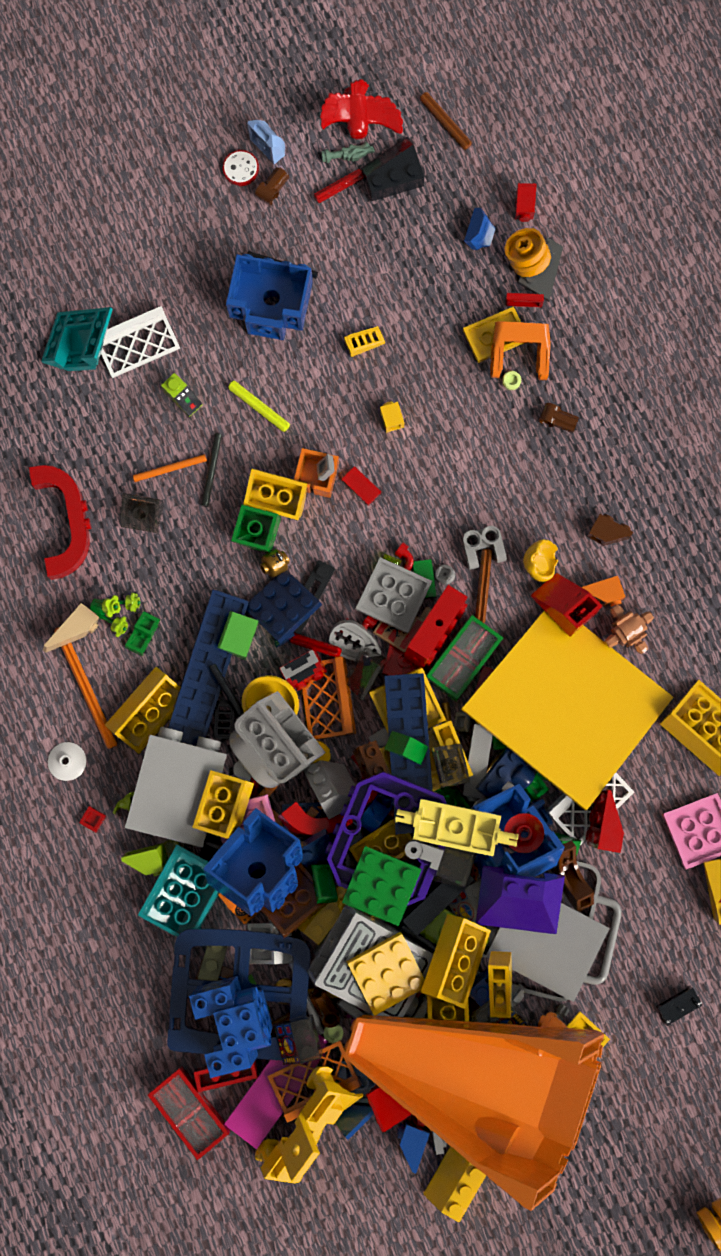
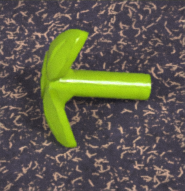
(124, 803)

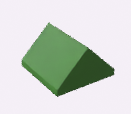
(238, 635)

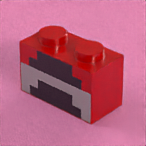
(303, 670)

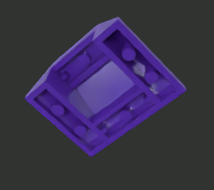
(519, 901)

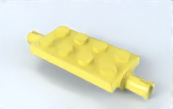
(457, 827)

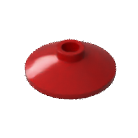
(526, 823)

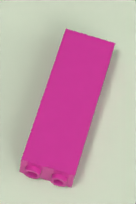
(260, 1105)

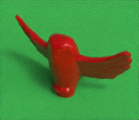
(360, 110)

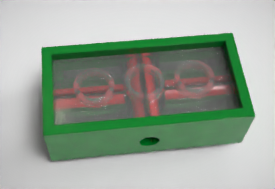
(464, 658)

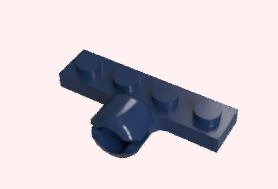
(506, 768)

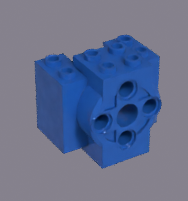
(263, 278)
(508, 804)
(259, 847)
(240, 1021)

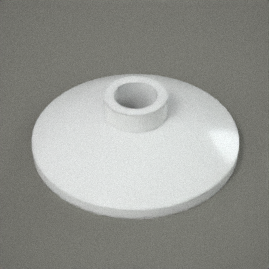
(76, 763)

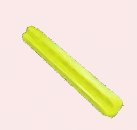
(259, 406)

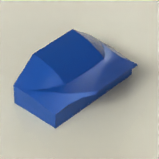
(479, 231)

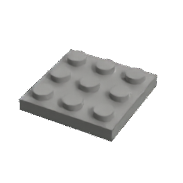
(393, 595)

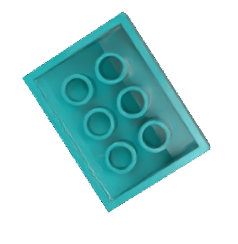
(180, 895)

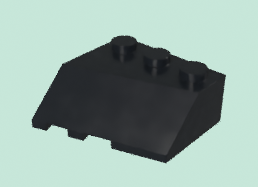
(394, 171)

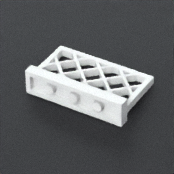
(133, 326)
(564, 802)

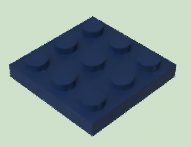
(282, 606)

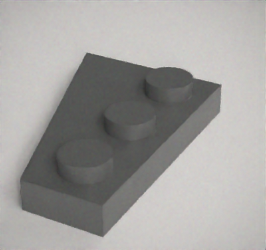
(544, 281)

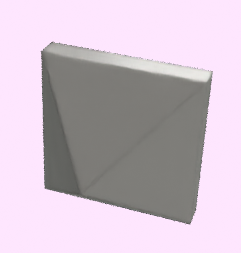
(462, 722)

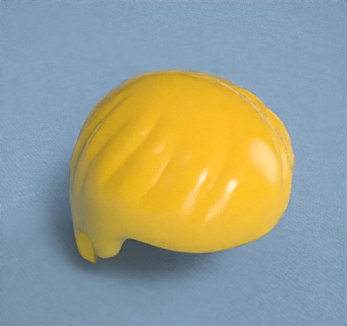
(540, 560)

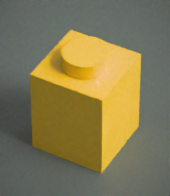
(391, 416)

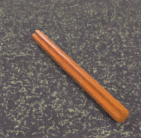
(88, 694)

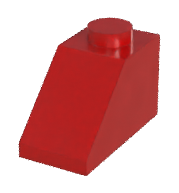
(525, 201)

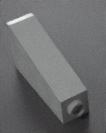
(478, 761)

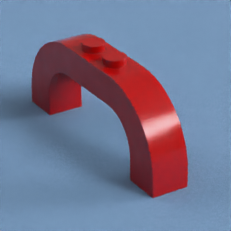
(70, 560)
(304, 825)

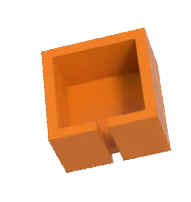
(307, 472)

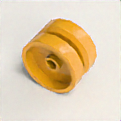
(527, 252)
(711, 1224)

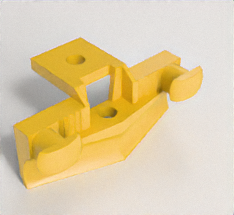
(292, 1156)

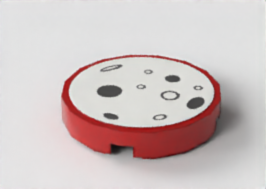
(240, 168)

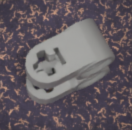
(482, 542)

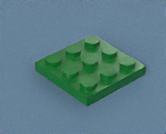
(381, 885)

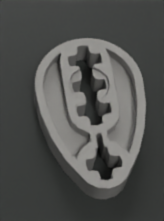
(356, 631)

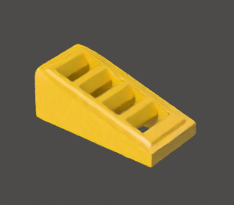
(356, 336)

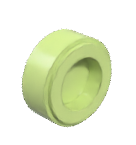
(511, 380)
(333, 1034)

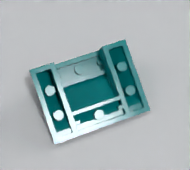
(77, 339)

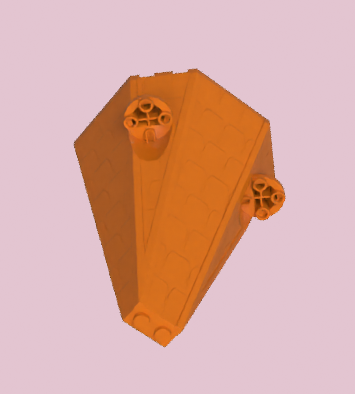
(490, 1090)

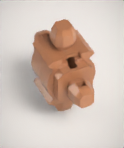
(629, 629)

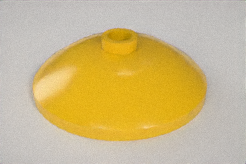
(265, 686)

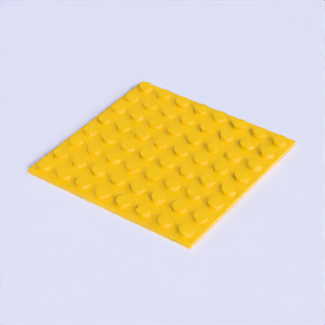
(568, 707)

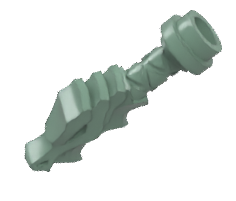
(351, 153)

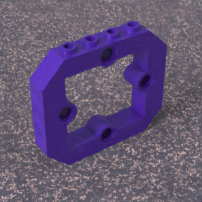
(359, 794)

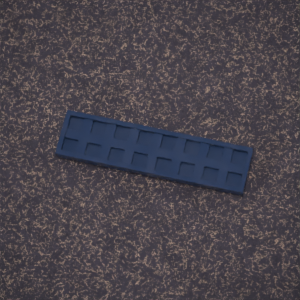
(199, 687)
(409, 717)

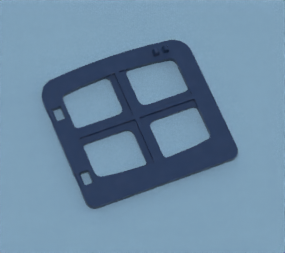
(202, 1042)

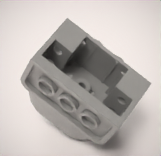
(273, 742)

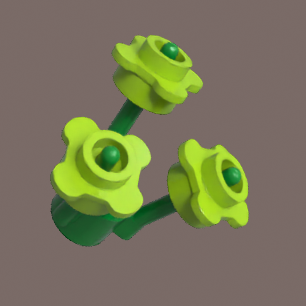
(111, 606)

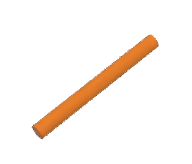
(169, 468)

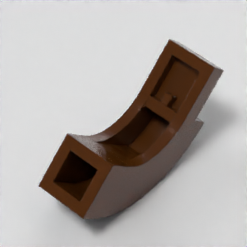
(575, 886)

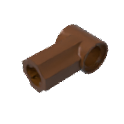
(270, 188)
(556, 417)
(325, 1007)

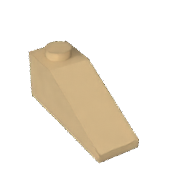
(74, 628)

